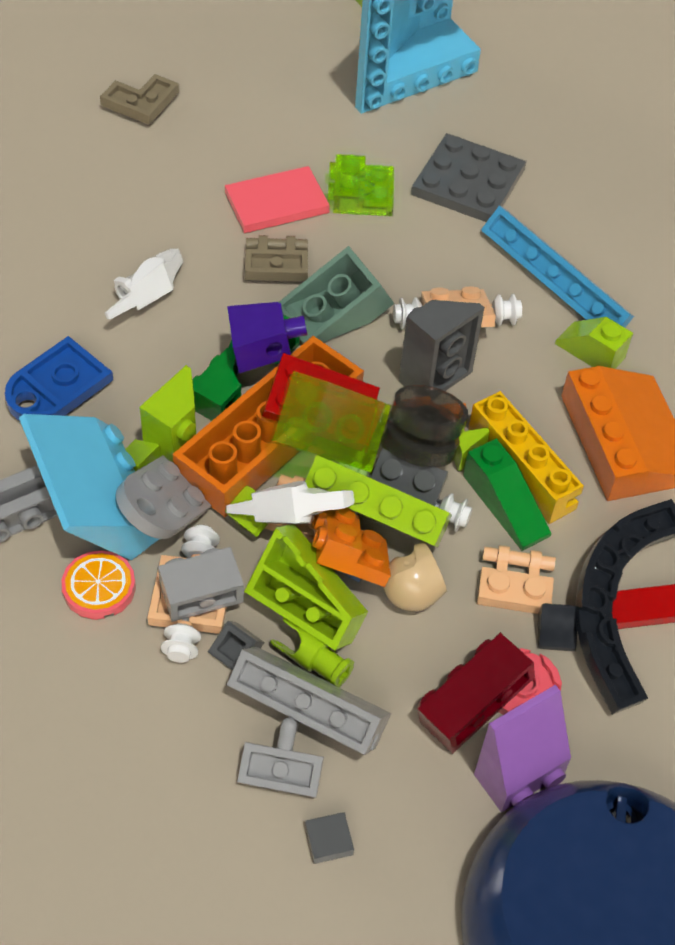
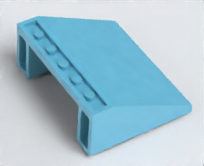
(409, 50)

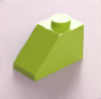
(596, 341)

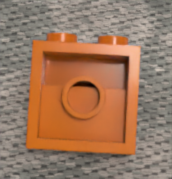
(349, 549)

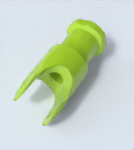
(317, 657)

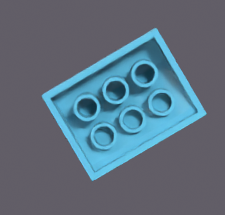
(82, 469)

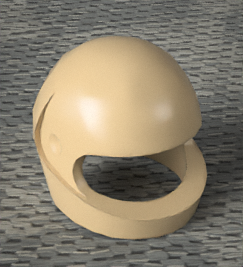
(415, 580)

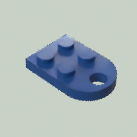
(56, 381)

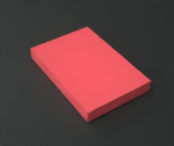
(276, 199)

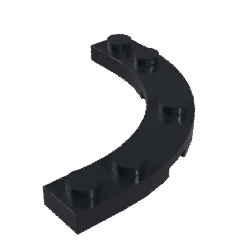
(598, 590)

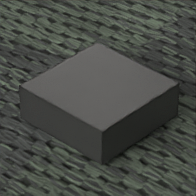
(329, 837)

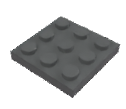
(468, 177)

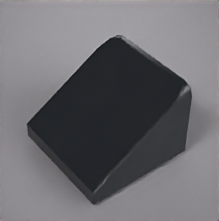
(557, 627)

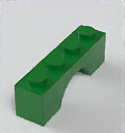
(219, 384)

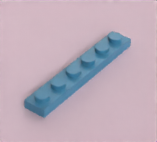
(553, 269)

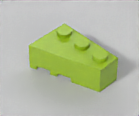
(305, 591)

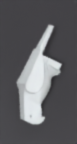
(147, 284)
(291, 503)

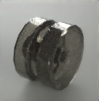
(425, 425)

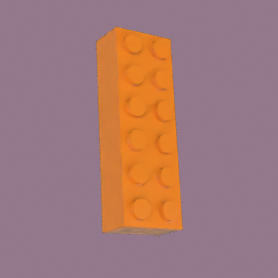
(237, 444)

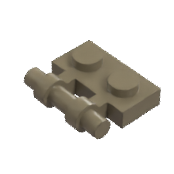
(276, 259)

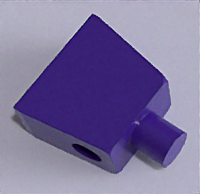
(262, 333)

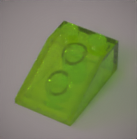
(330, 422)

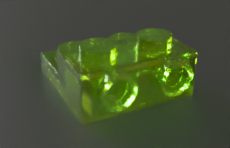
(361, 187)

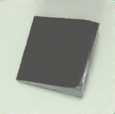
(231, 642)

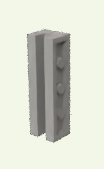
(24, 502)
(309, 699)

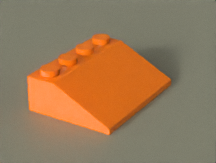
(623, 429)

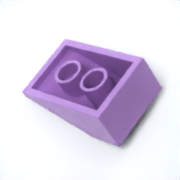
(525, 750)

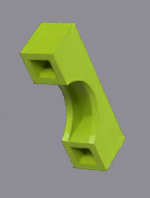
(381, 501)

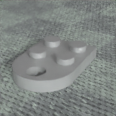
(160, 499)

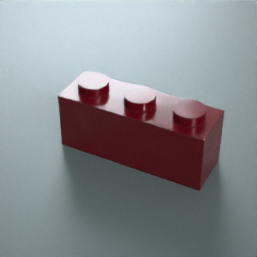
(475, 692)

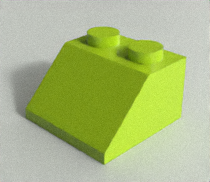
(170, 414)

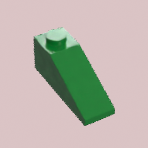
(505, 493)

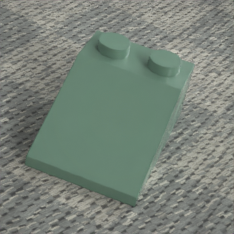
(337, 298)

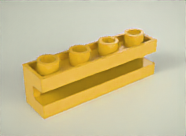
(544, 472)

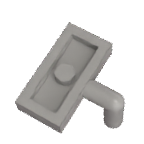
(281, 766)

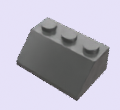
(440, 343)

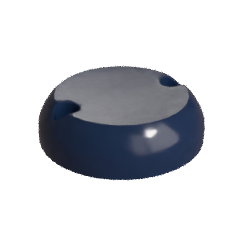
(576, 870)

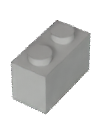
(201, 583)

